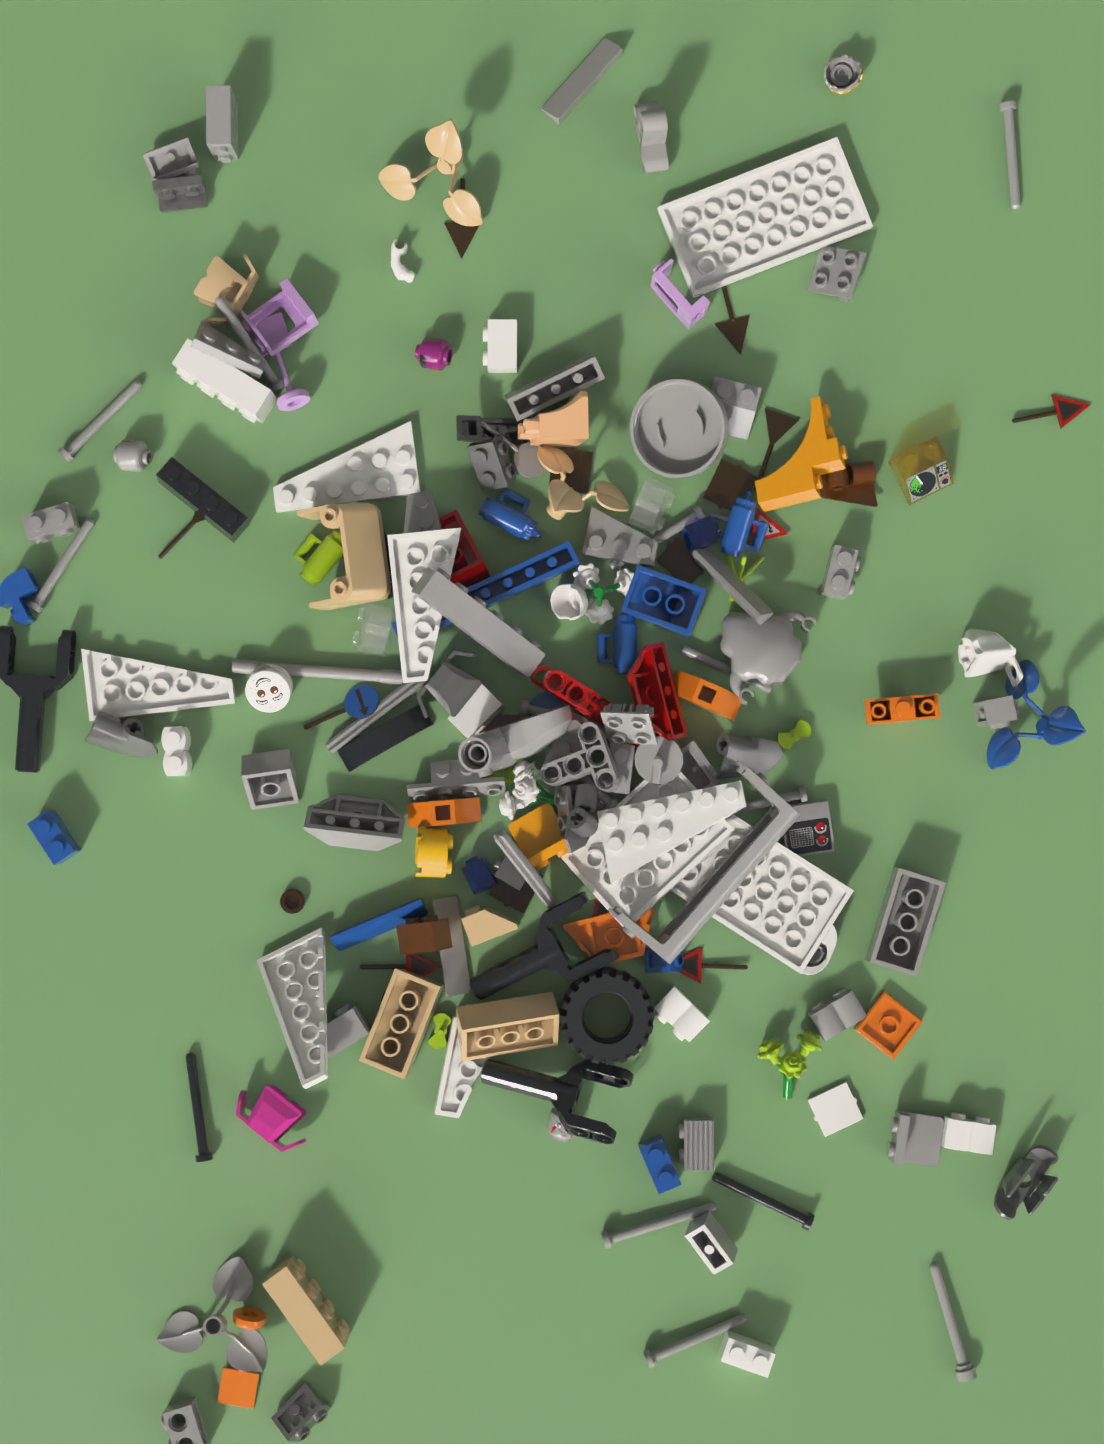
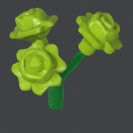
(790, 1064)

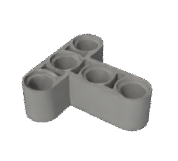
(652, 133)
(588, 765)

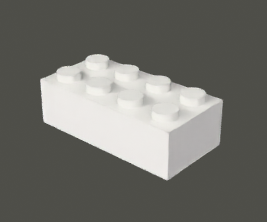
(225, 381)

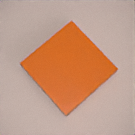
(888, 1025)

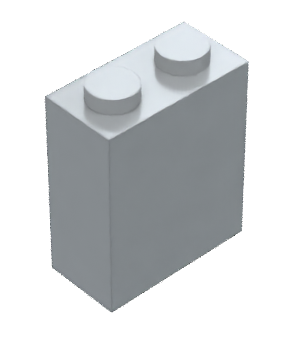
(222, 123)

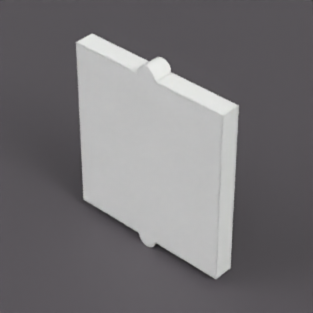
(835, 1109)

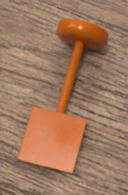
(239, 1386)

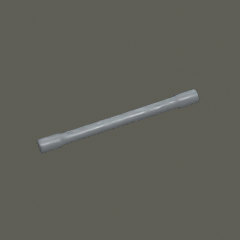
(387, 676)

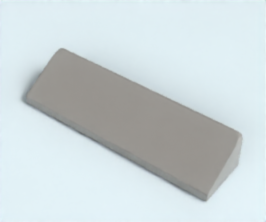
(582, 80)
(732, 585)
(453, 959)

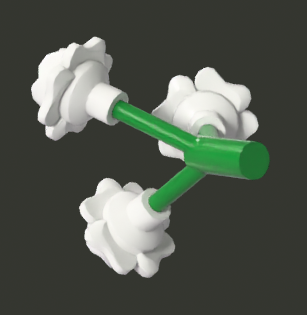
(600, 609)
(525, 791)

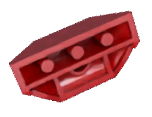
(654, 685)

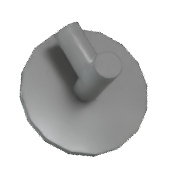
(659, 761)

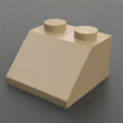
(486, 924)

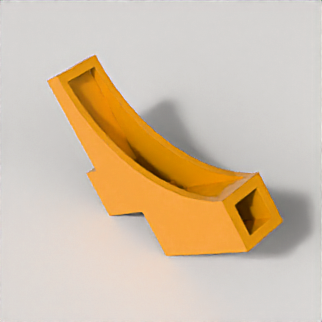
(800, 476)

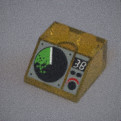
(922, 470)

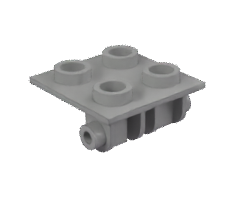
(837, 272)
(629, 726)

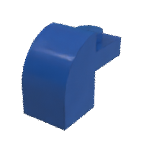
(14, 592)

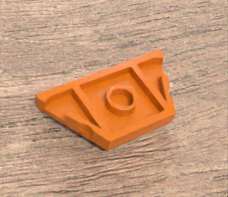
(605, 932)

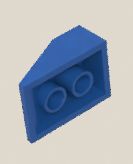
(664, 601)

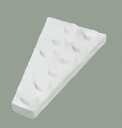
(369, 472)
(416, 620)
(141, 688)
(654, 827)
(298, 993)

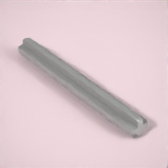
(384, 707)
(525, 869)

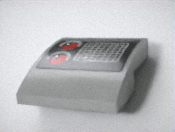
(812, 830)

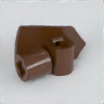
(851, 484)

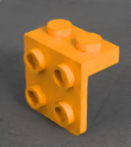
(539, 835)

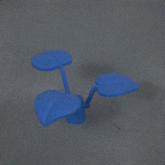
(1056, 729)

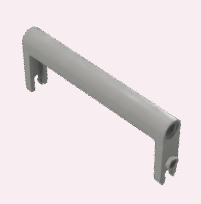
(723, 880)

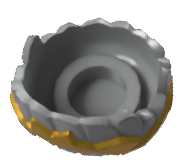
(843, 74)

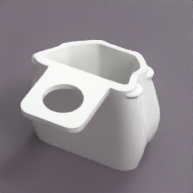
(986, 653)

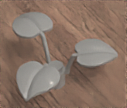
(248, 1349)

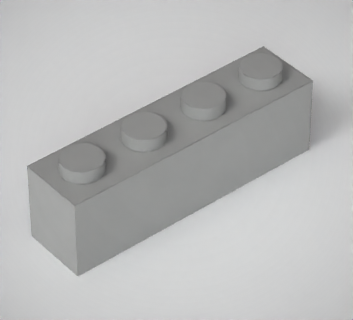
(554, 386)

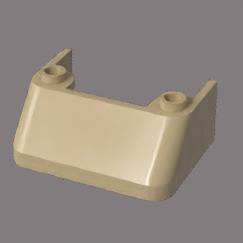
(363, 553)

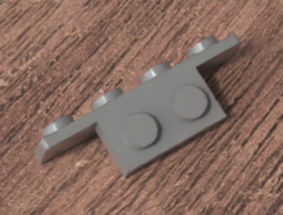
(452, 780)

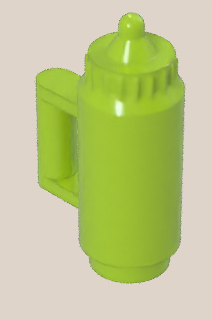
(322, 559)

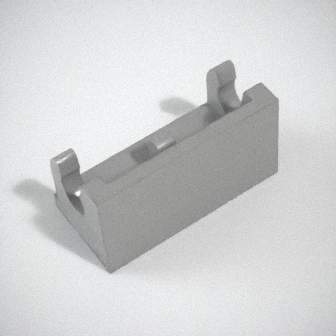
(697, 767)

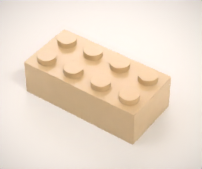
(307, 1309)

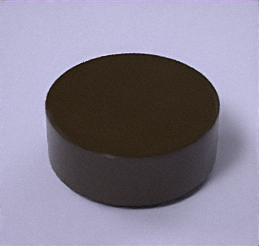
(292, 901)

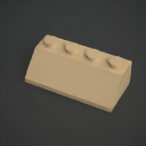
(401, 1023)
(507, 1026)

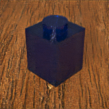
(701, 534)
(479, 874)

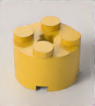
(432, 852)

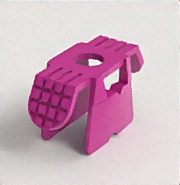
(272, 1116)

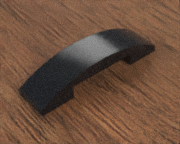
(470, 429)
(384, 737)

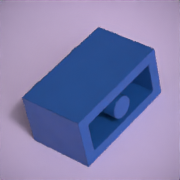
(54, 837)
(659, 1164)

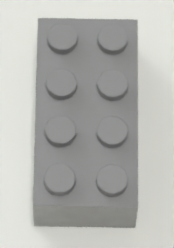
(905, 921)

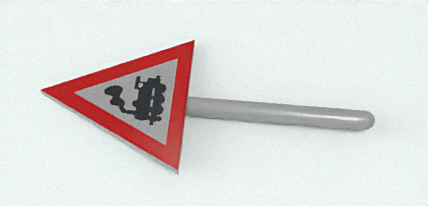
(773, 529)

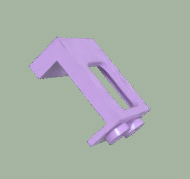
(676, 302)
(294, 306)

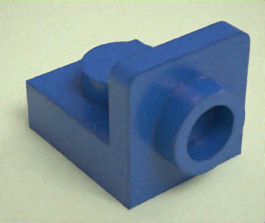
(657, 964)

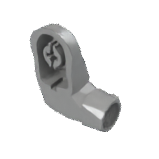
(517, 740)

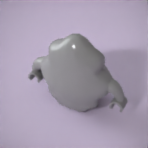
(762, 651)

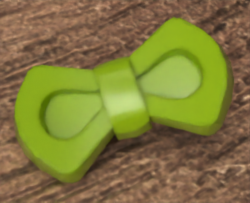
(787, 739)
(442, 1022)

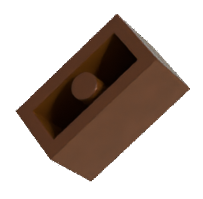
(424, 936)

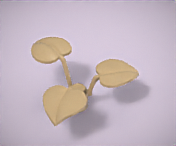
(445, 143)
(564, 498)

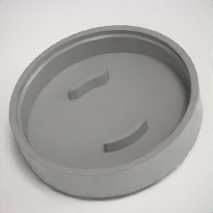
(679, 428)

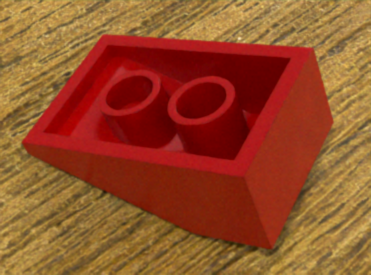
(468, 563)

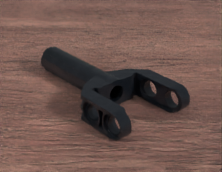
(33, 692)
(545, 953)
(561, 1091)

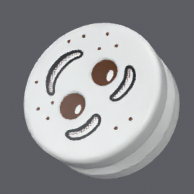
(269, 688)

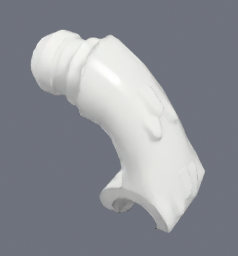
(400, 271)

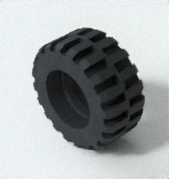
(607, 1049)

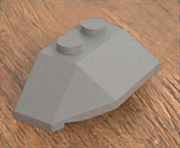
(355, 823)

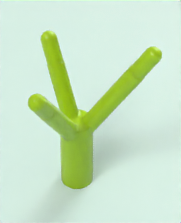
(740, 575)

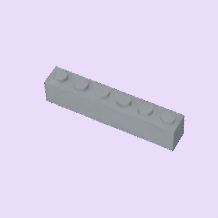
(478, 622)

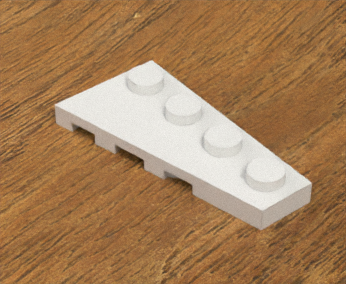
(456, 1078)

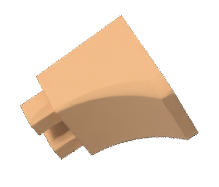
(560, 427)

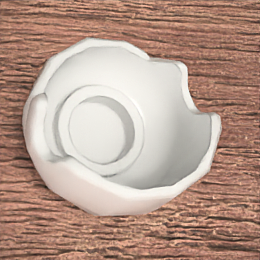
(569, 601)

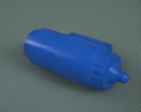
(509, 518)
(739, 526)
(624, 644)

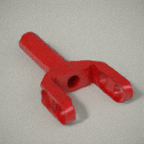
(572, 693)

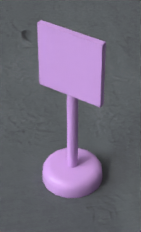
(272, 329)

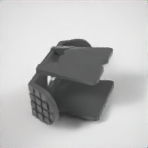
(450, 685)
(1011, 1195)

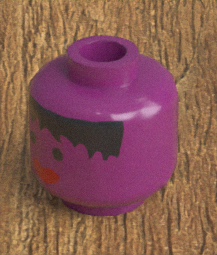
(434, 353)

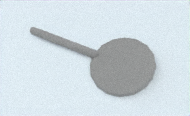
(524, 457)

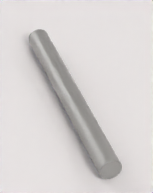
(717, 664)

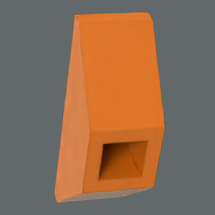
(706, 695)
(902, 709)
(444, 812)

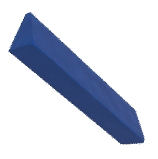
(378, 925)

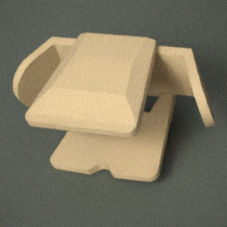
(228, 283)

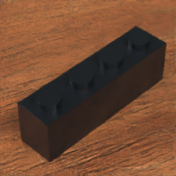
(202, 499)

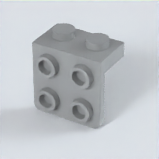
(915, 1138)

